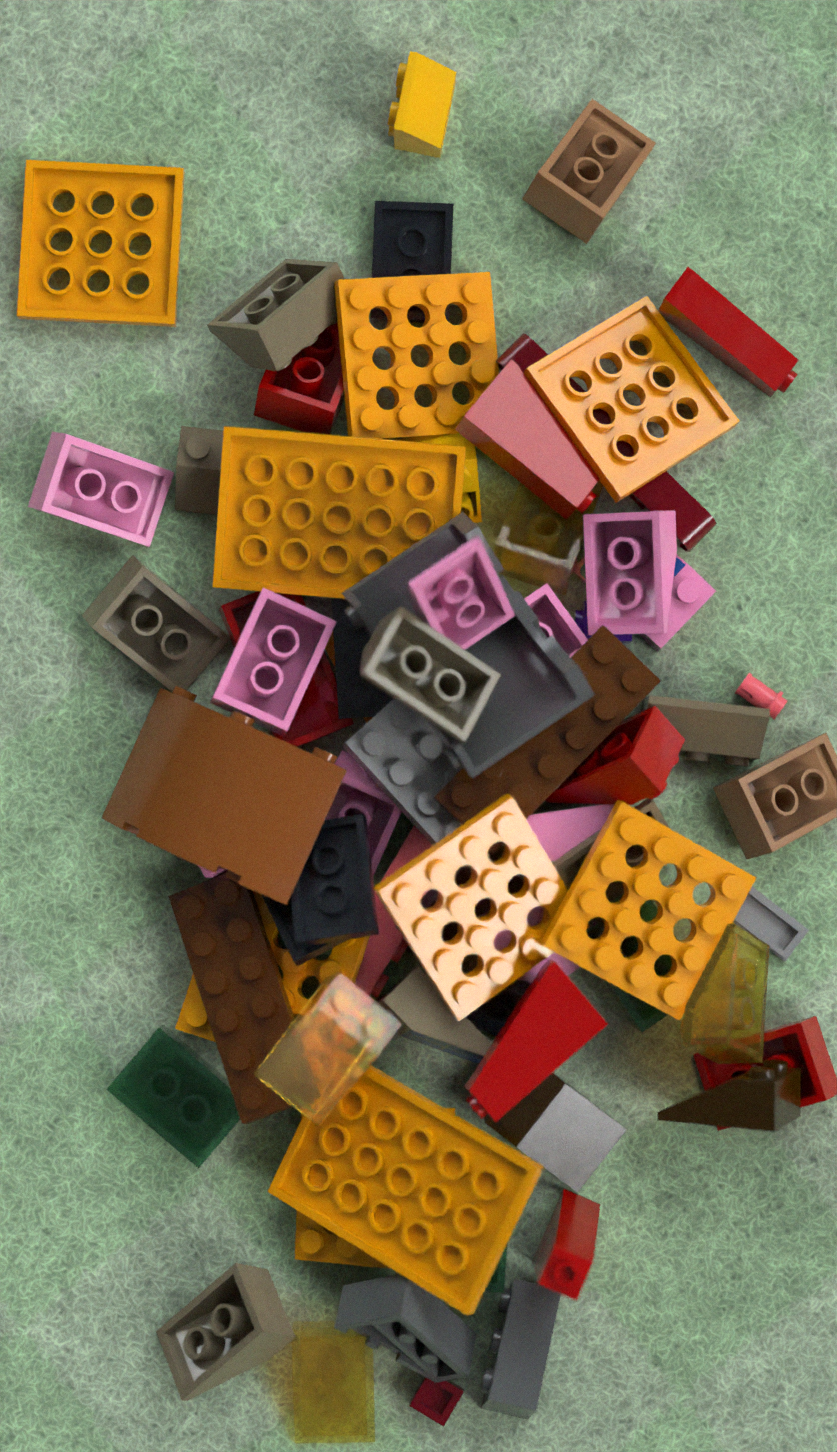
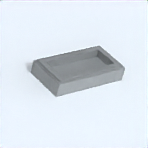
(770, 924)

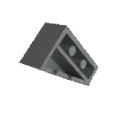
(410, 1323)
(520, 1349)

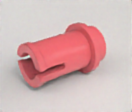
(761, 695)

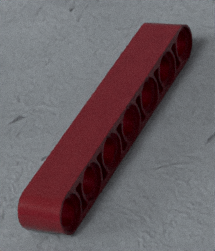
(659, 494)

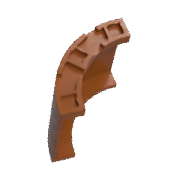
(224, 794)

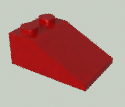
(308, 390)
(626, 764)
(797, 1044)

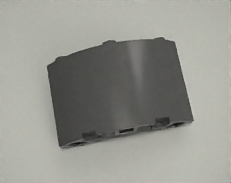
(536, 676)

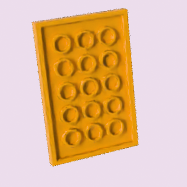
(326, 508)
(409, 1186)

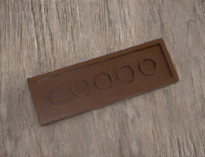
(549, 757)
(236, 985)

